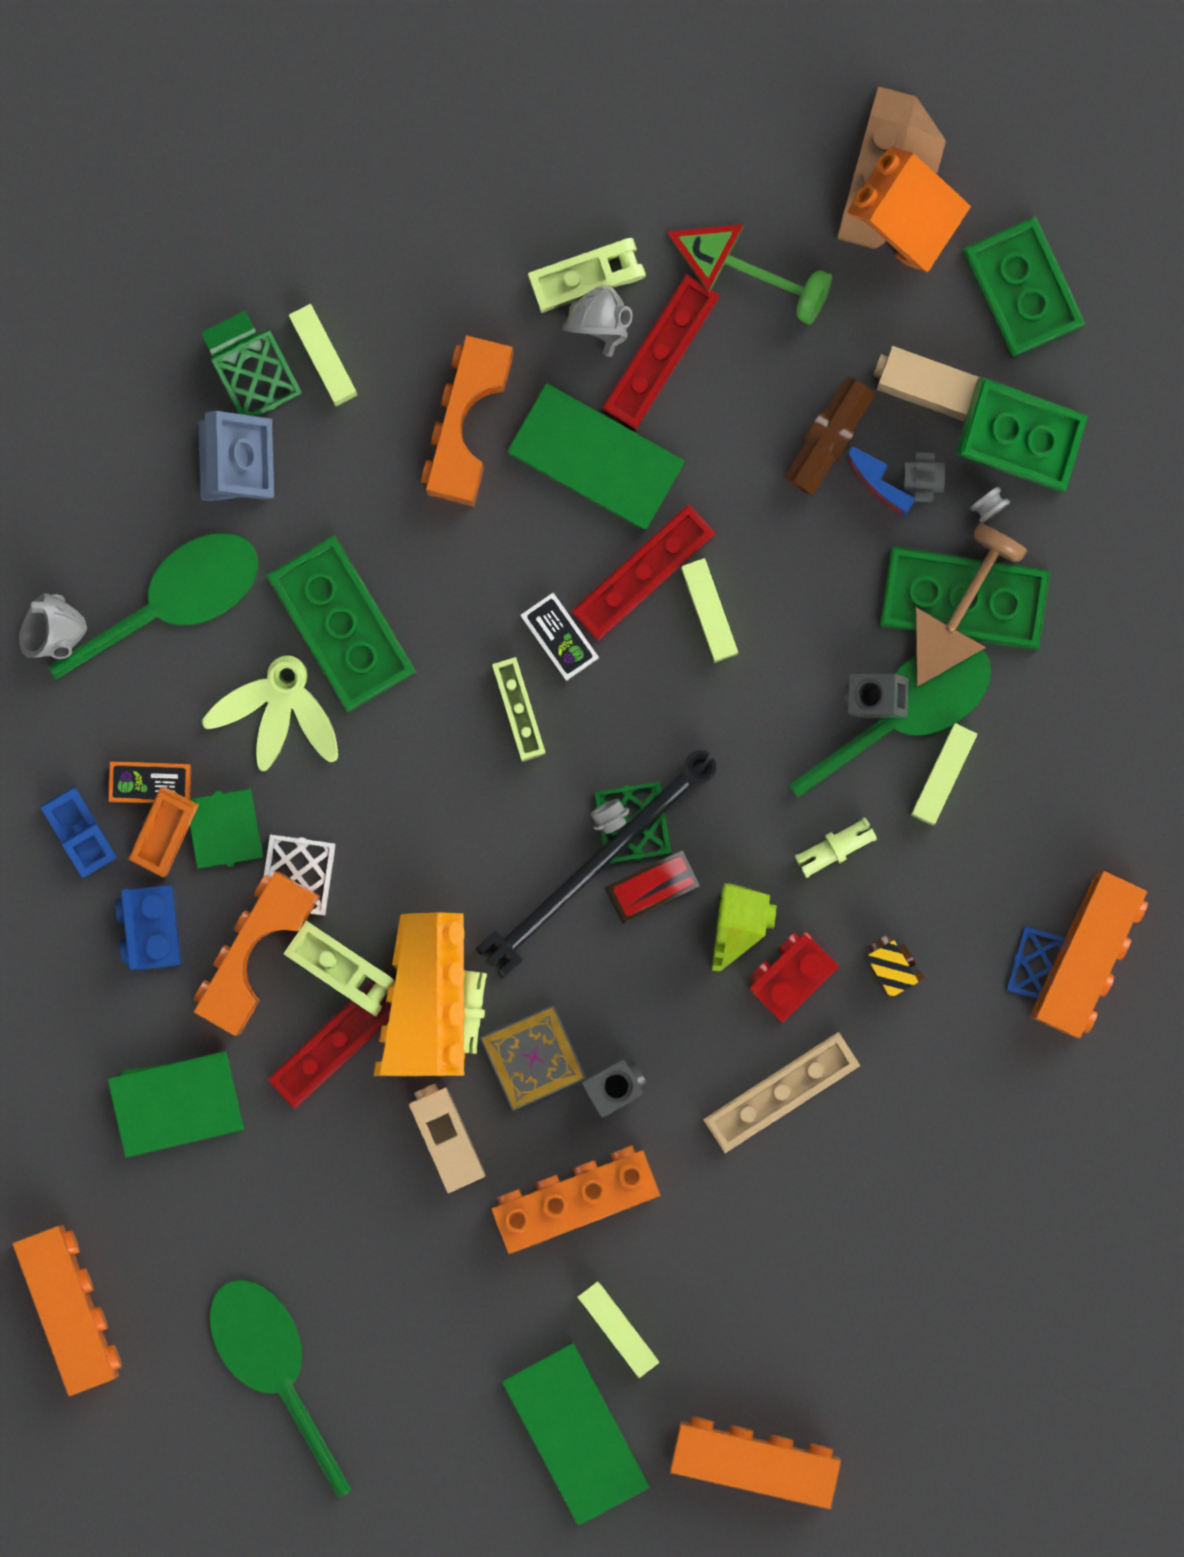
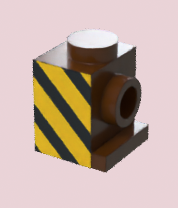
(892, 966)

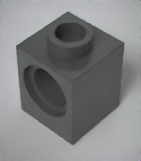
(892, 701)
(598, 1095)

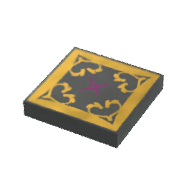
(533, 1058)

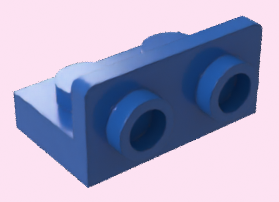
(149, 928)

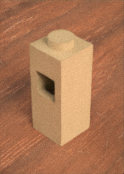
(925, 382)
(446, 1138)

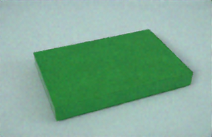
(1023, 287)
(1021, 434)
(175, 1104)

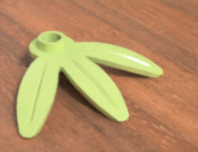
(281, 698)

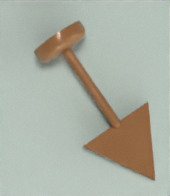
(940, 644)

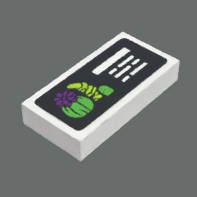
(559, 637)

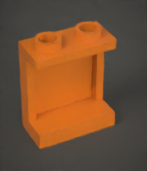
(909, 207)

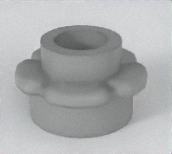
(609, 816)

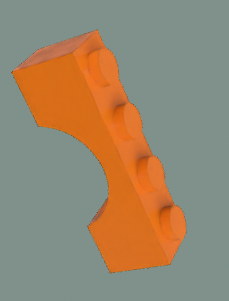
(480, 372)
(229, 996)

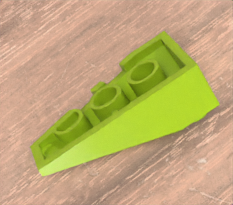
(740, 923)

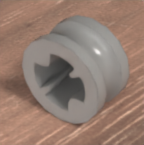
(990, 505)

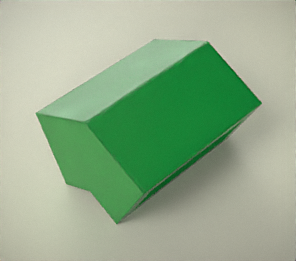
(228, 334)

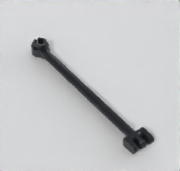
(507, 946)

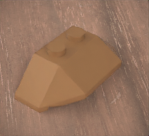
(894, 122)

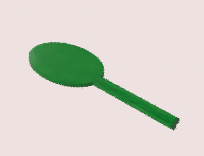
(186, 590)
(931, 709)
(265, 1354)

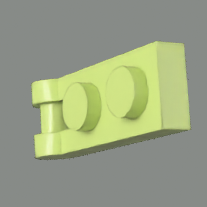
(578, 275)
(338, 967)

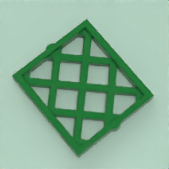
(242, 348)
(627, 791)

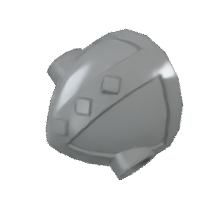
(600, 315)
(51, 628)

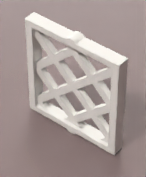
(302, 843)

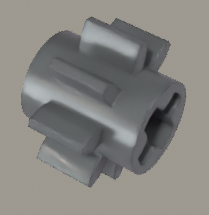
(923, 477)

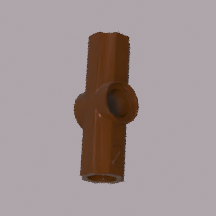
(829, 436)

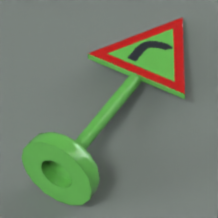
(709, 250)

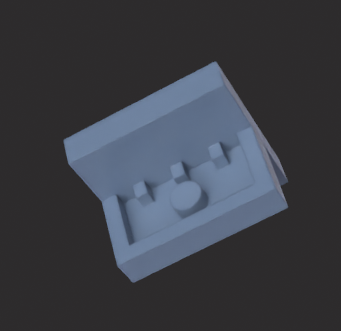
(235, 456)

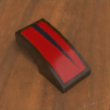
(652, 886)

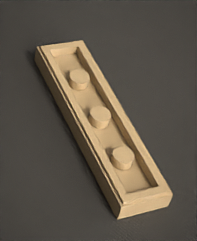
(781, 1092)

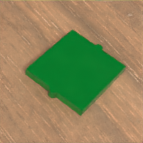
(225, 829)

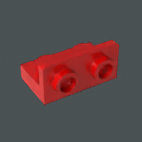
(792, 976)

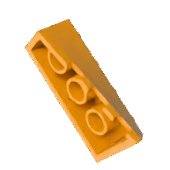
(426, 998)

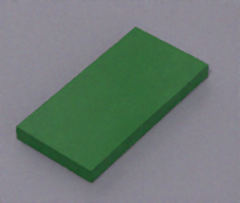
(596, 457)
(1003, 612)
(341, 624)
(575, 1434)

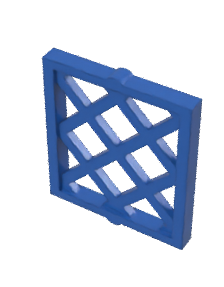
(1019, 959)

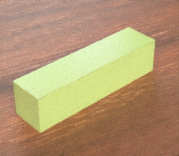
(323, 355)
(709, 610)
(519, 709)
(944, 774)
(618, 1329)

